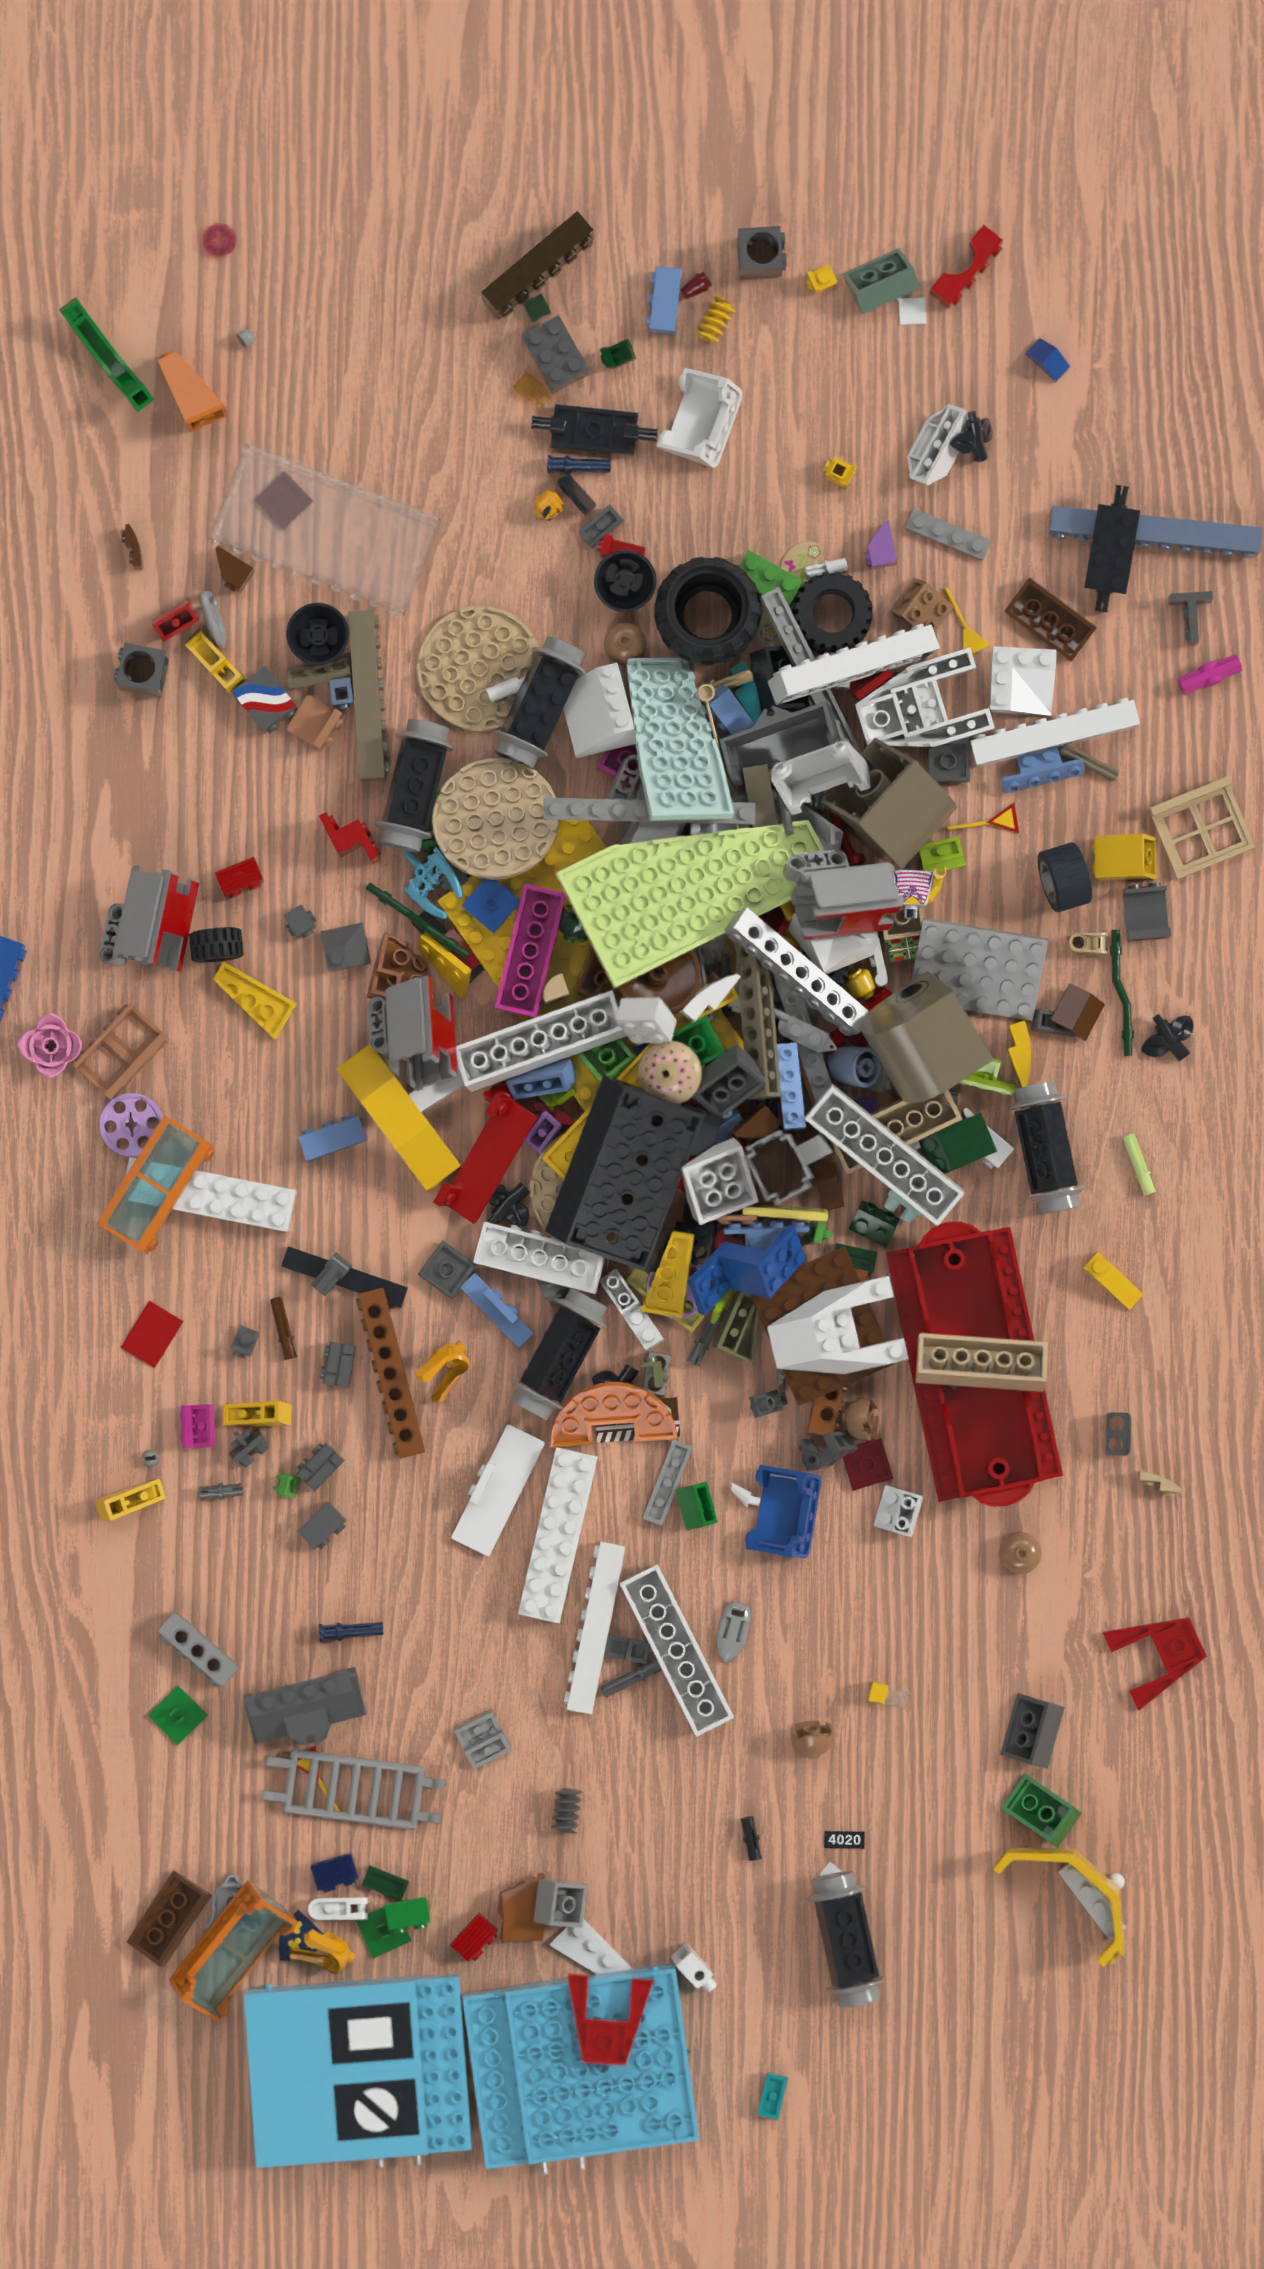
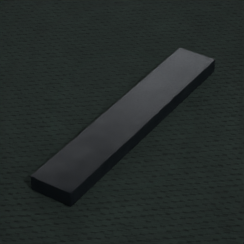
(353, 1280)

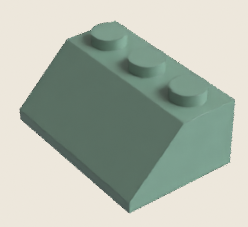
(881, 281)

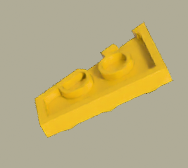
(446, 964)

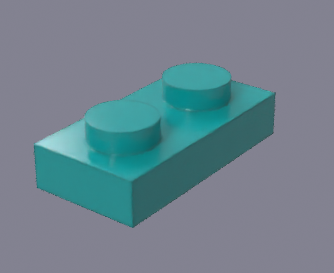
(772, 2095)

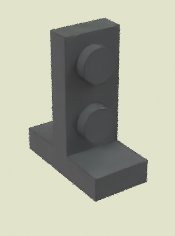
(1190, 611)

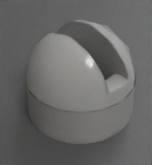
(246, 338)
(149, 1453)

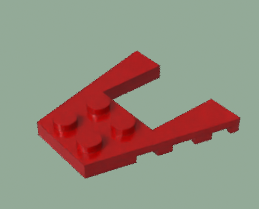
(1176, 1645)
(607, 2039)

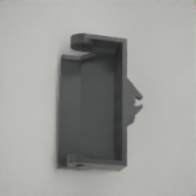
(779, 738)
(305, 1708)

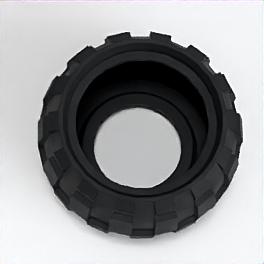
(715, 576)

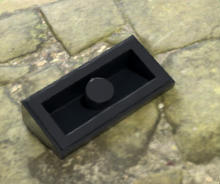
(576, 494)

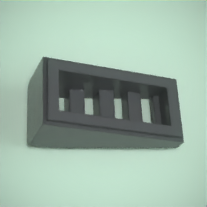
(1036, 1023)

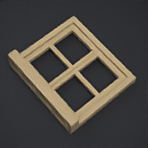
(1190, 800)

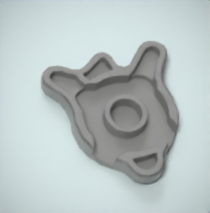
(223, 1896)

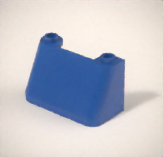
(785, 1512)

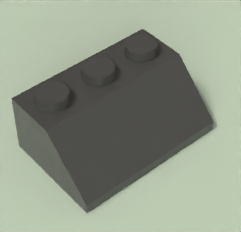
(729, 1081)
(1032, 1731)

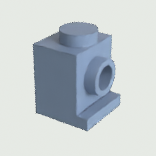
(338, 686)

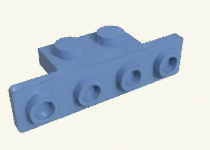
(1040, 769)
(761, 1235)
(501, 1314)

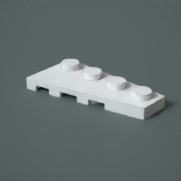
(589, 1949)

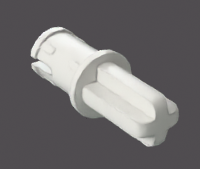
(828, 566)

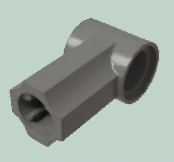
(334, 1270)

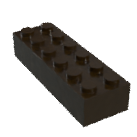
(538, 265)

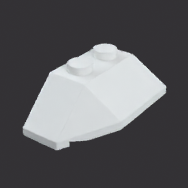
(931, 452)

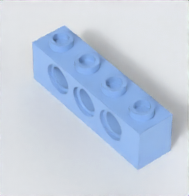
(791, 1088)

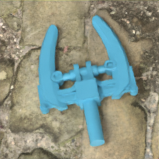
(425, 874)

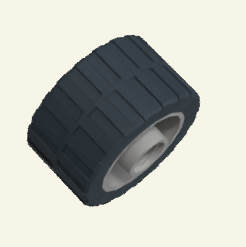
(1064, 877)

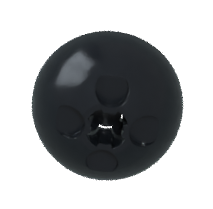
(631, 590)
(309, 625)

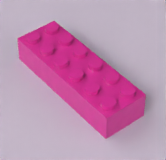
(530, 951)

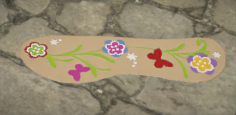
(795, 561)

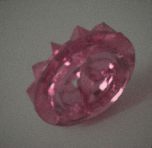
(212, 246)

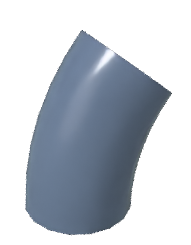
(853, 1066)

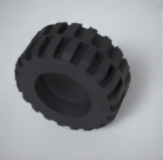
(844, 587)

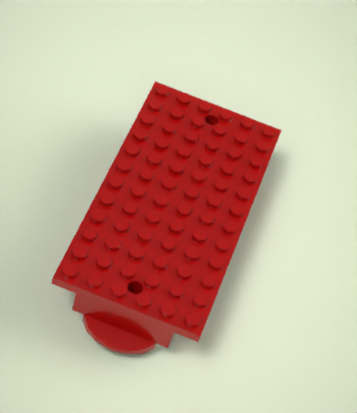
(973, 1426)

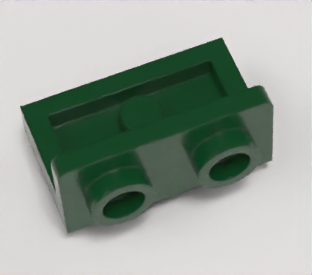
(874, 1223)

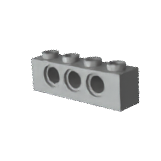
(227, 1666)

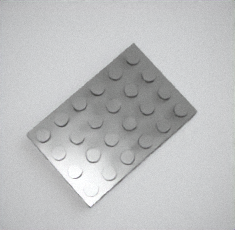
(983, 966)

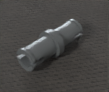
(221, 1491)

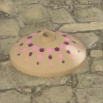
(683, 1068)

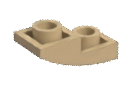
(1165, 1485)

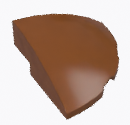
(394, 965)

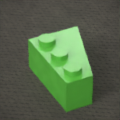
(769, 576)

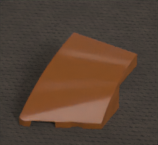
(518, 1911)

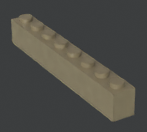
(367, 695)

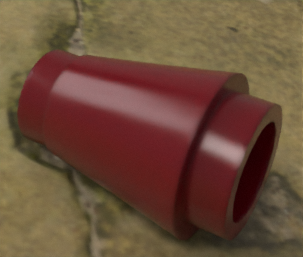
(696, 285)

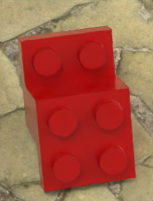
(350, 837)

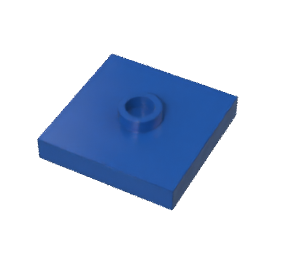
(491, 904)

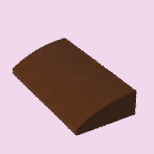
(1050, 619)
(168, 1918)

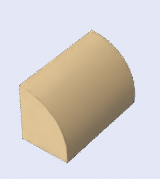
(555, 990)

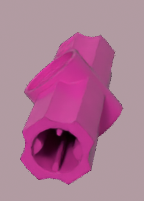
(1209, 674)

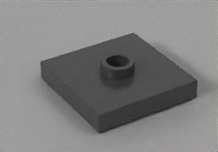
(949, 762)
(447, 1269)

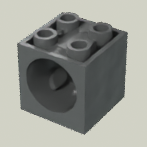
(747, 238)
(153, 685)

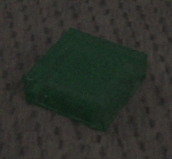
(537, 308)

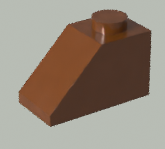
(233, 570)
(757, 1124)

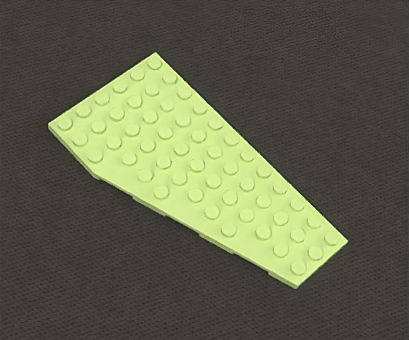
(678, 892)

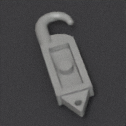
(803, 1032)

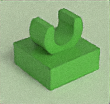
(817, 1232)
(288, 1485)

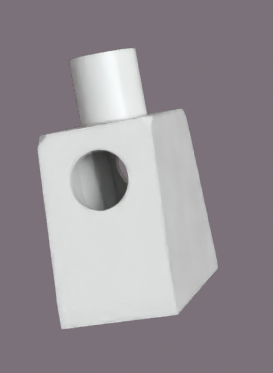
(689, 1963)

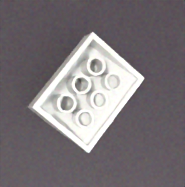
(599, 712)

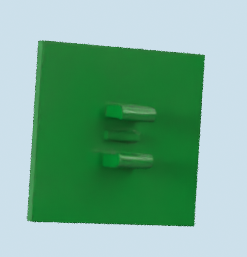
(177, 1715)
(377, 1936)

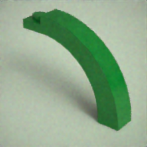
(106, 355)

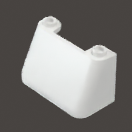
(702, 418)
(817, 772)

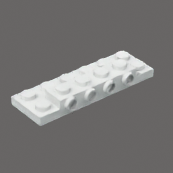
(538, 1257)

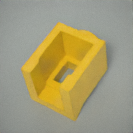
(847, 475)

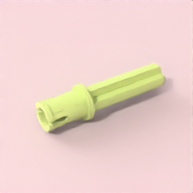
(1139, 1164)

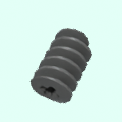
(567, 1810)

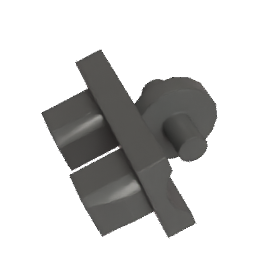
(767, 1403)
(246, 1443)

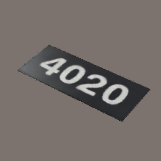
(844, 1839)

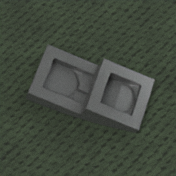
(627, 1649)

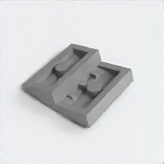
(482, 1739)

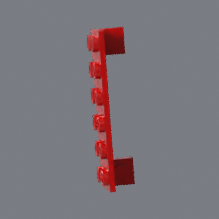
(488, 1158)

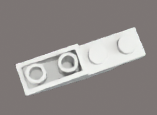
(631, 1310)

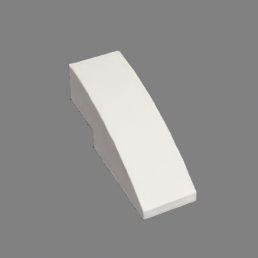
(709, 996)

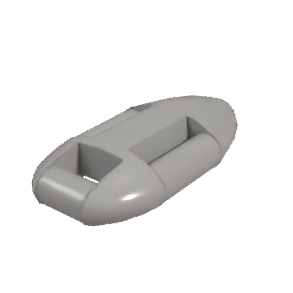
(213, 618)
(732, 1631)

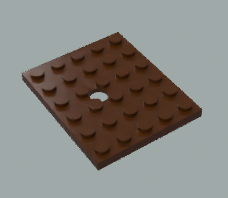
(805, 1283)

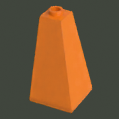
(194, 398)

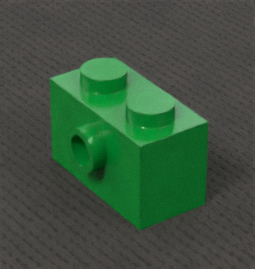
(696, 1506)
(406, 1914)

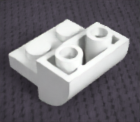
(898, 1511)

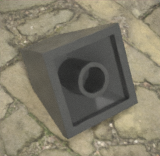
(345, 947)

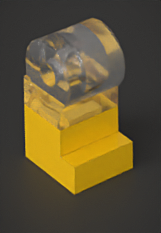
(888, 1695)

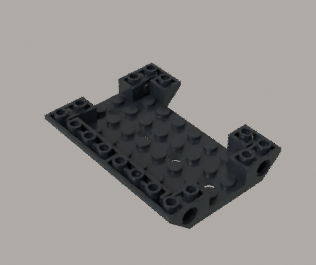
(607, 1168)

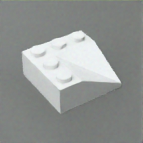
(1022, 681)
(837, 951)
(718, 1182)

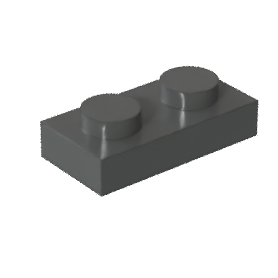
(603, 523)

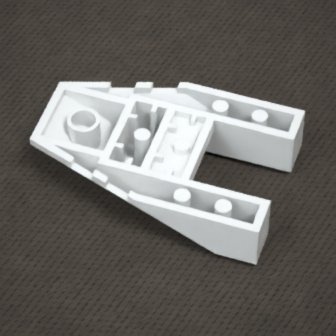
(911, 708)
(823, 1333)

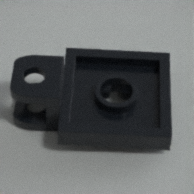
(703, 1233)

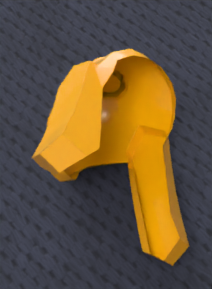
(454, 1359)
(336, 1953)

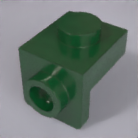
(617, 354)

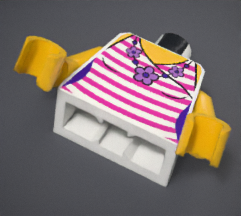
(918, 888)

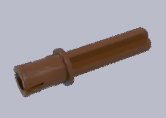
(283, 1328)

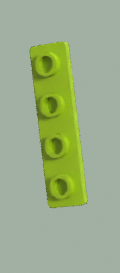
(987, 1079)

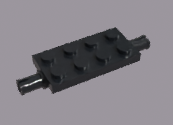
(594, 429)
(1112, 548)

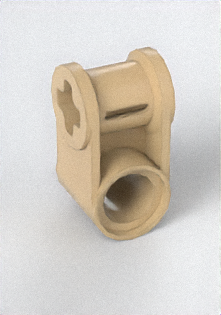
(1092, 943)

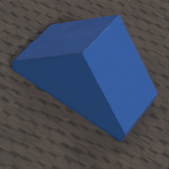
(1048, 359)

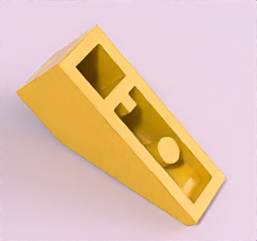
(1112, 1280)
(257, 1414)
(129, 1500)

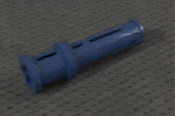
(568, 464)
(340, 1631)

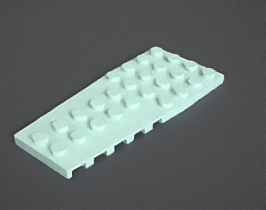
(675, 744)

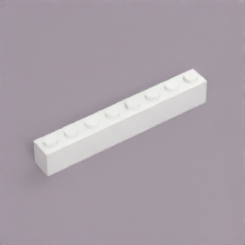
(1054, 733)
(596, 1627)

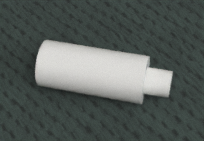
(504, 689)

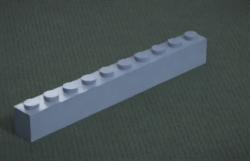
(1165, 532)

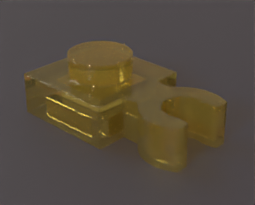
(530, 387)

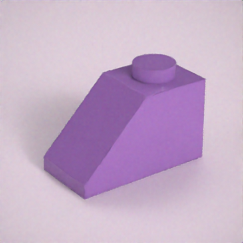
(881, 549)
(543, 1132)

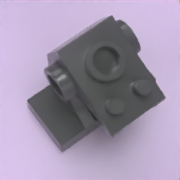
(837, 1447)

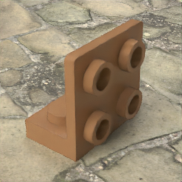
(922, 605)

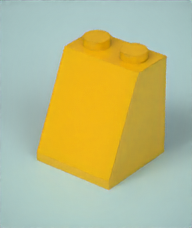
(1125, 857)

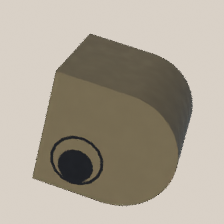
(898, 808)
(924, 1039)

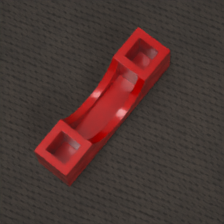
(950, 286)

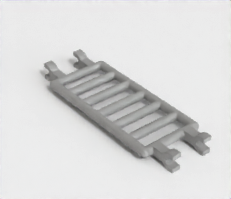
(350, 1815)

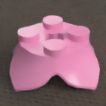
(34, 1042)

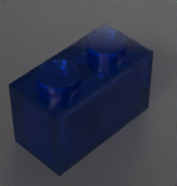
(335, 1872)

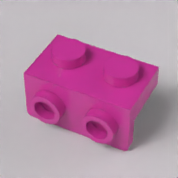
(197, 1426)

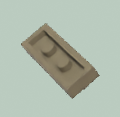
(318, 674)

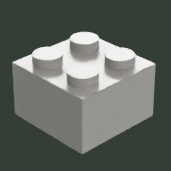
(560, 1903)

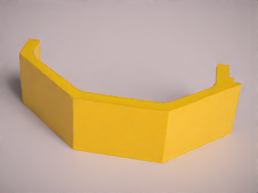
(398, 1117)
(1095, 1876)

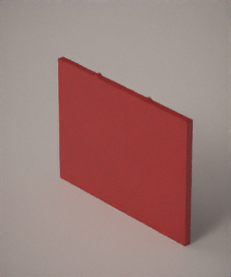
(152, 1334)

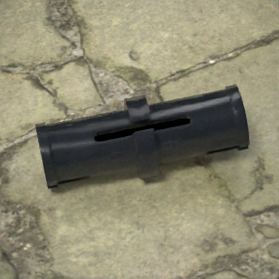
(751, 1838)

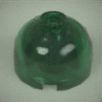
(571, 926)

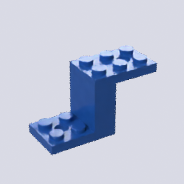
(746, 1270)

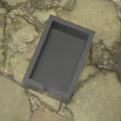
(555, 354)

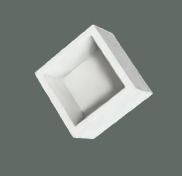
(646, 1020)

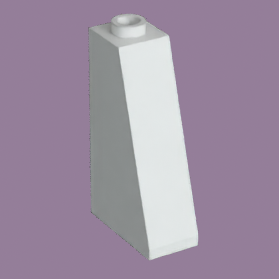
(436, 1093)

